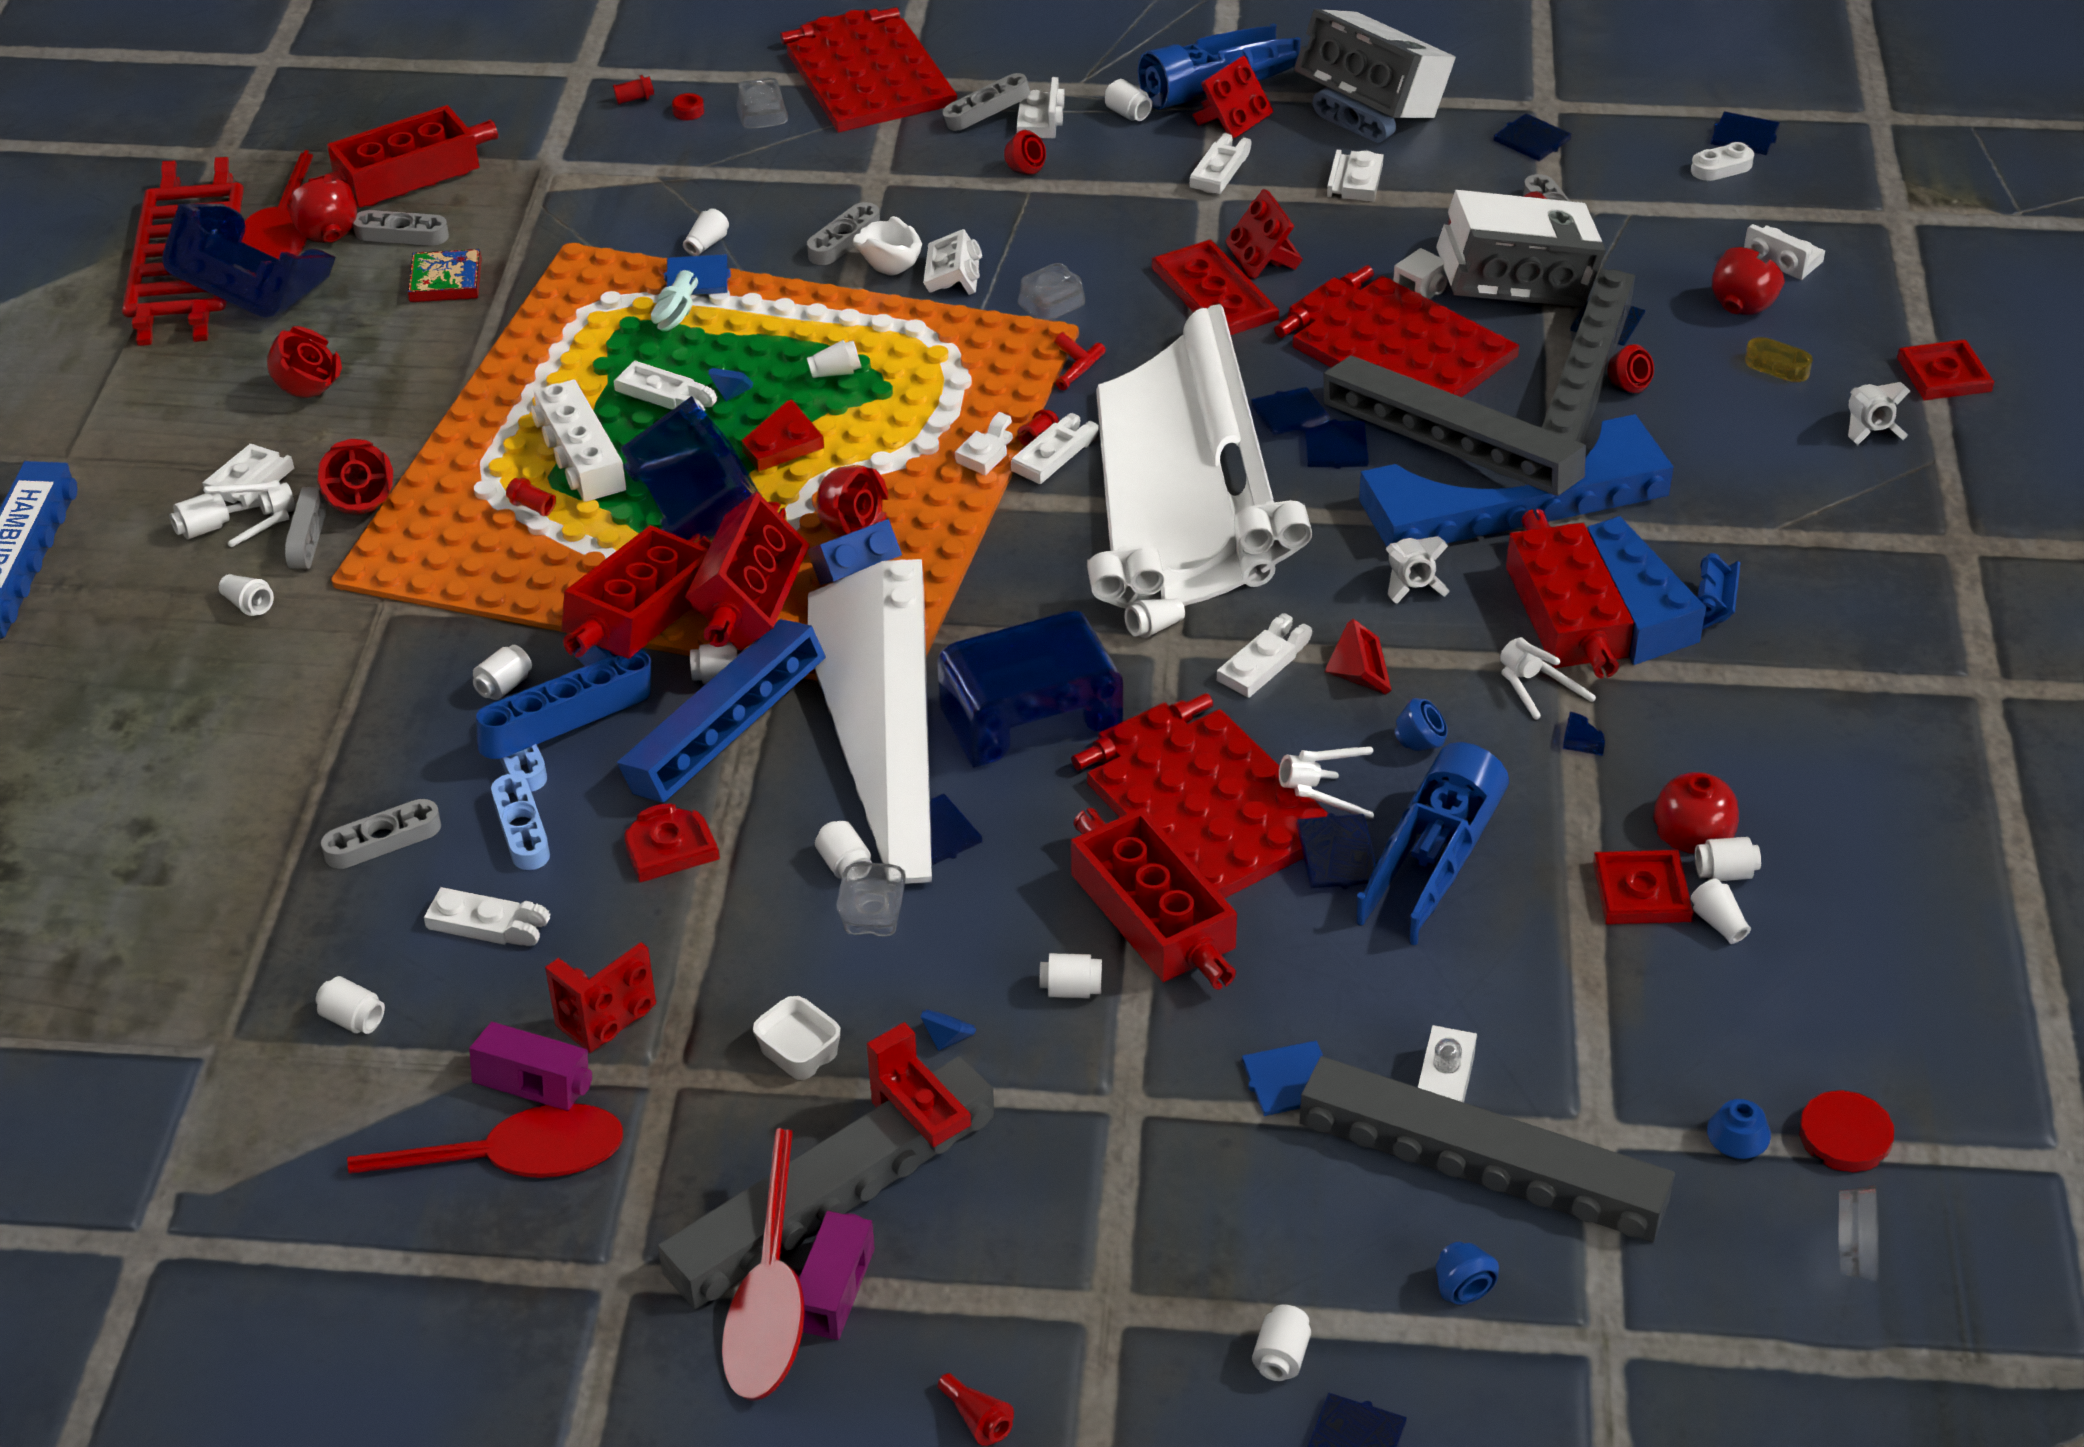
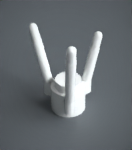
(275, 500)
(1525, 661)
(1304, 773)

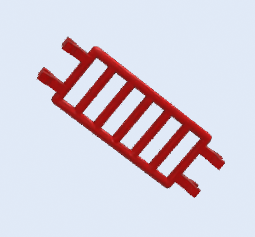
(198, 309)

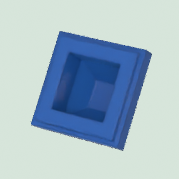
(730, 382)
(946, 1029)

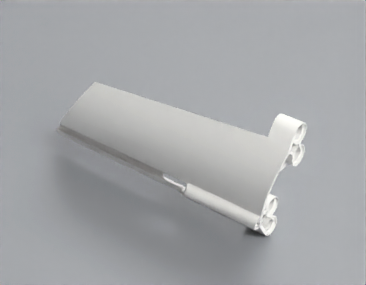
(1164, 481)

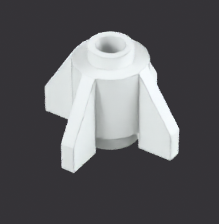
(1875, 409)
(1414, 565)

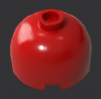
(323, 210)
(1746, 281)
(302, 362)
(355, 476)
(851, 499)
(1695, 810)

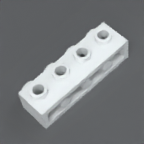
(578, 440)

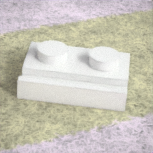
(1355, 175)
(250, 466)

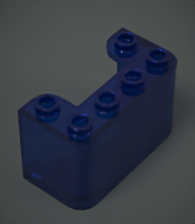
(1026, 677)

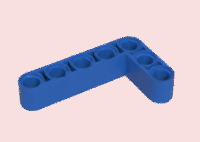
(564, 703)

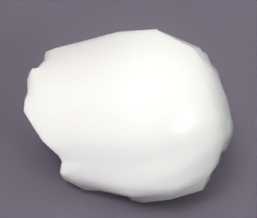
(889, 245)

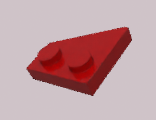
(782, 438)

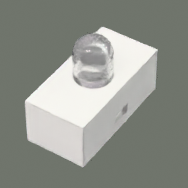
(1448, 1062)

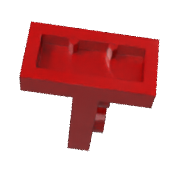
(912, 1088)

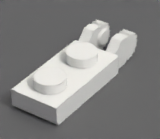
(1219, 164)
(662, 386)
(1053, 448)
(1264, 656)
(486, 917)

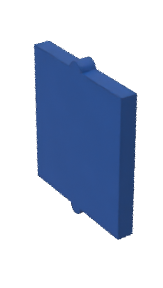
(710, 271)
(1281, 1075)

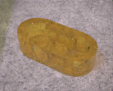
(1778, 359)

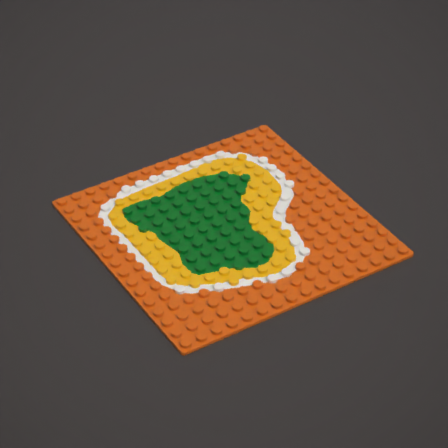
(922, 391)

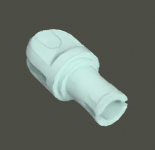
(674, 302)

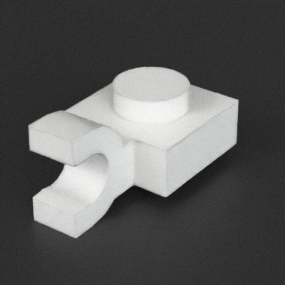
(985, 451)

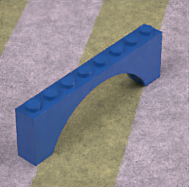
(1618, 471)

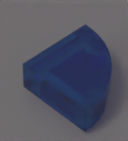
(1583, 736)

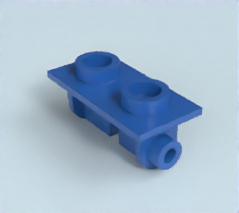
(1718, 588)

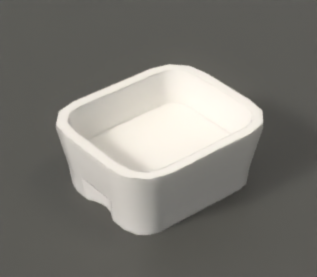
(797, 1036)

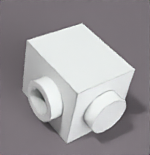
(1421, 273)

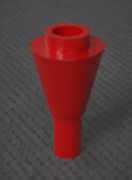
(984, 1415)

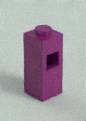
(530, 1066)
(835, 1272)

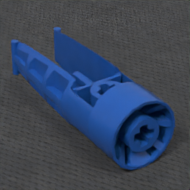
(1175, 72)
(1462, 796)

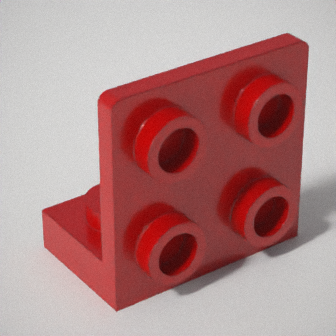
(605, 1004)

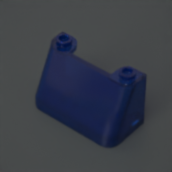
(210, 254)
(689, 471)

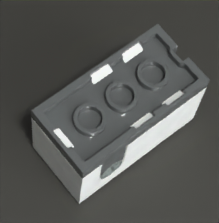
(1374, 64)
(1520, 248)

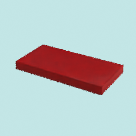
(1207, 277)

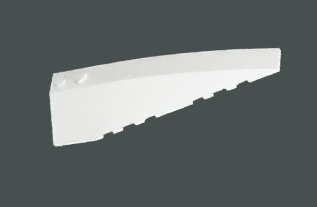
(878, 701)

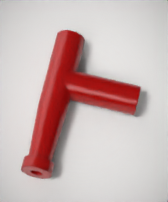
(1083, 359)

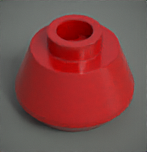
(1025, 152)
(1631, 369)

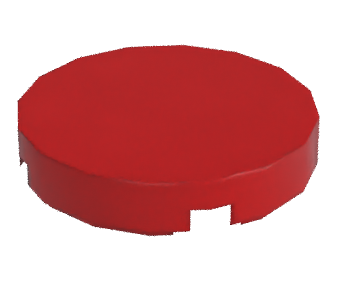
(1846, 1130)

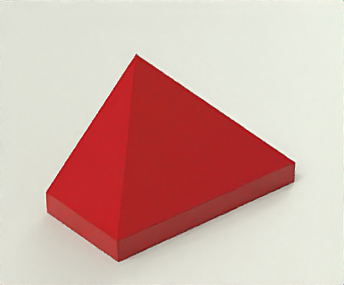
(1360, 658)

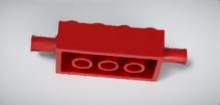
(407, 155)
(747, 573)
(632, 593)
(1569, 594)
(1154, 895)

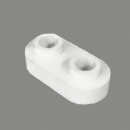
(1722, 161)

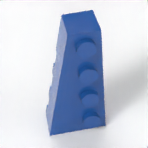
(1660, 604)

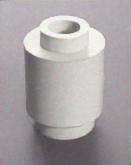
(1128, 100)
(199, 515)
(710, 660)
(501, 672)
(841, 846)
(1727, 859)
(1071, 975)
(349, 1005)
(1282, 1343)

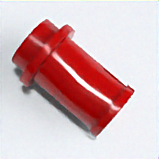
(633, 90)
(1040, 422)
(523, 493)

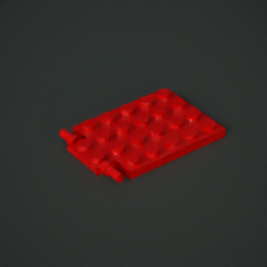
(867, 68)
(1396, 332)
(1204, 788)

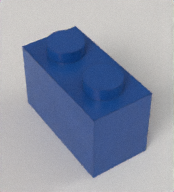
(854, 552)

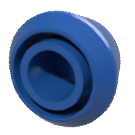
(1421, 726)
(1739, 1129)
(1465, 1273)

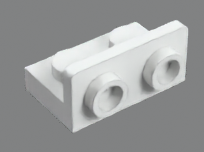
(1042, 111)
(1789, 253)
(951, 261)

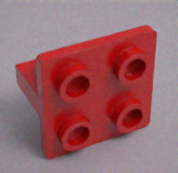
(1234, 98)
(1263, 237)

